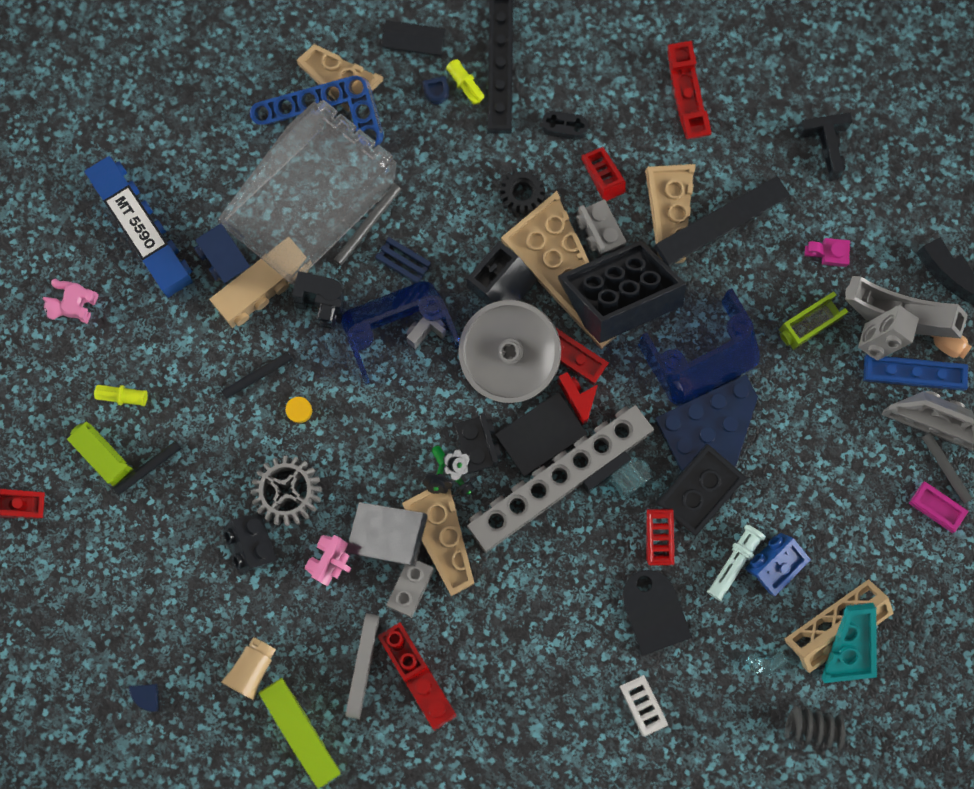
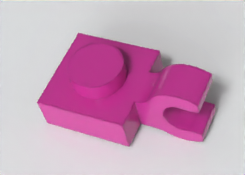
(833, 251)

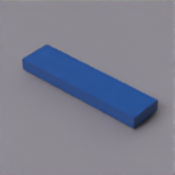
(916, 372)

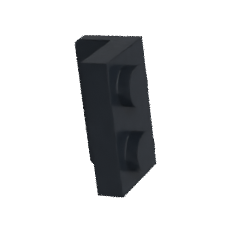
(249, 543)

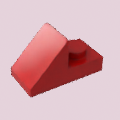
(579, 402)

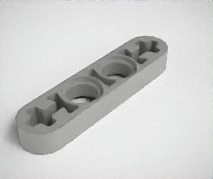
(362, 666)

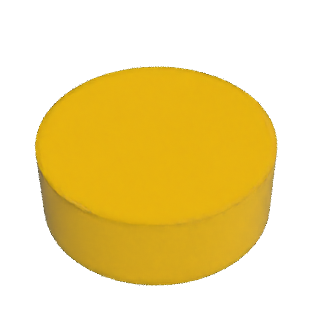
(298, 409)

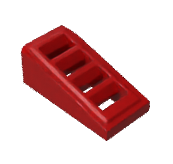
(610, 187)
(660, 559)

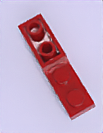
(417, 676)

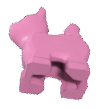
(73, 300)

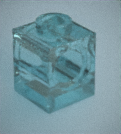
(631, 477)

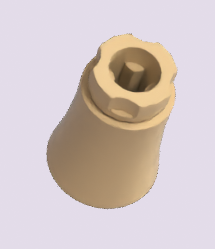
(250, 668)

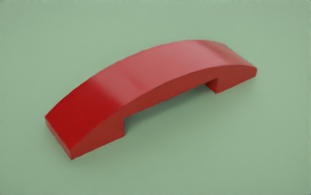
(687, 90)

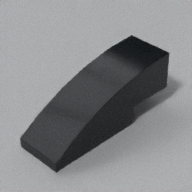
(949, 271)

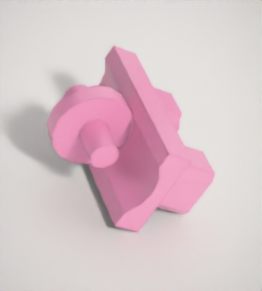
(332, 561)

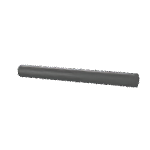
(367, 224)

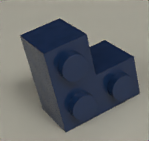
(221, 253)

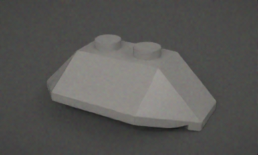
(935, 415)

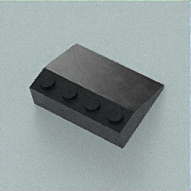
(622, 290)

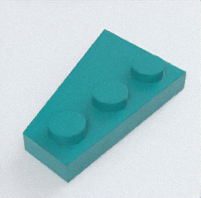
(854, 647)

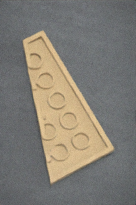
(549, 249)

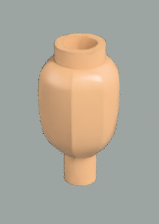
(952, 346)

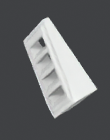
(660, 723)

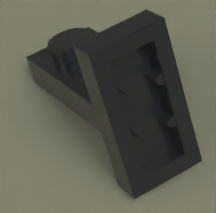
(826, 130)

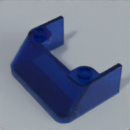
(417, 297)
(691, 380)

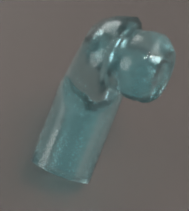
(766, 666)

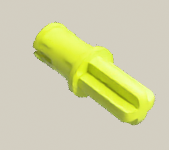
(465, 81)
(120, 395)

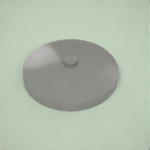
(509, 351)

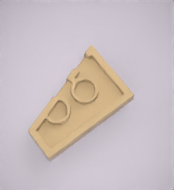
(329, 67)

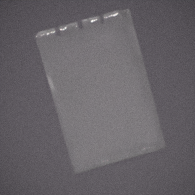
(309, 190)

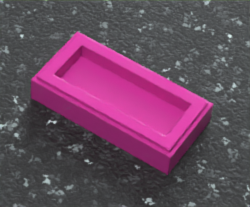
(938, 507)

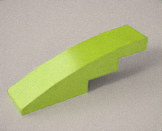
(299, 733)

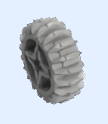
(280, 501)

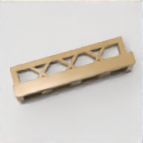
(819, 648)

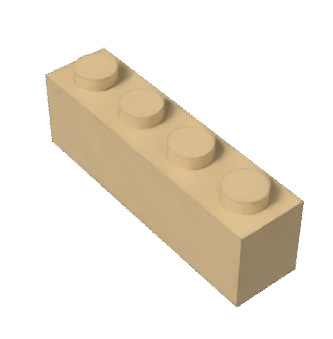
(248, 293)

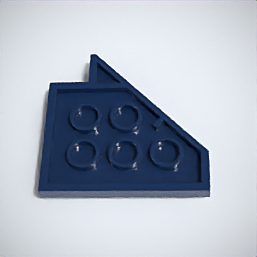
(714, 419)

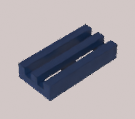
(409, 253)

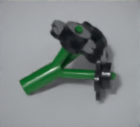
(454, 465)

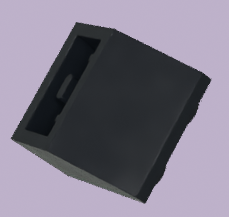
(501, 276)

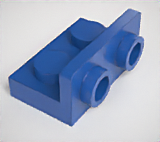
(778, 563)

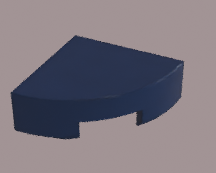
(145, 696)

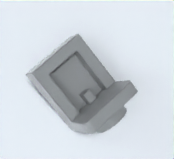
(418, 331)

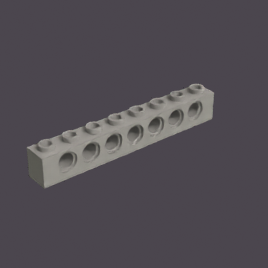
(637, 428)

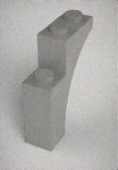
(934, 317)

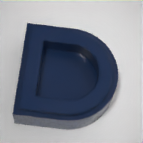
(436, 90)

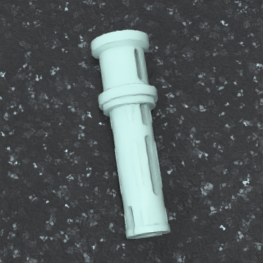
(741, 553)

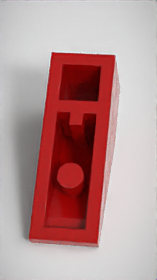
(21, 504)

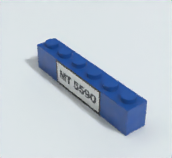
(139, 227)

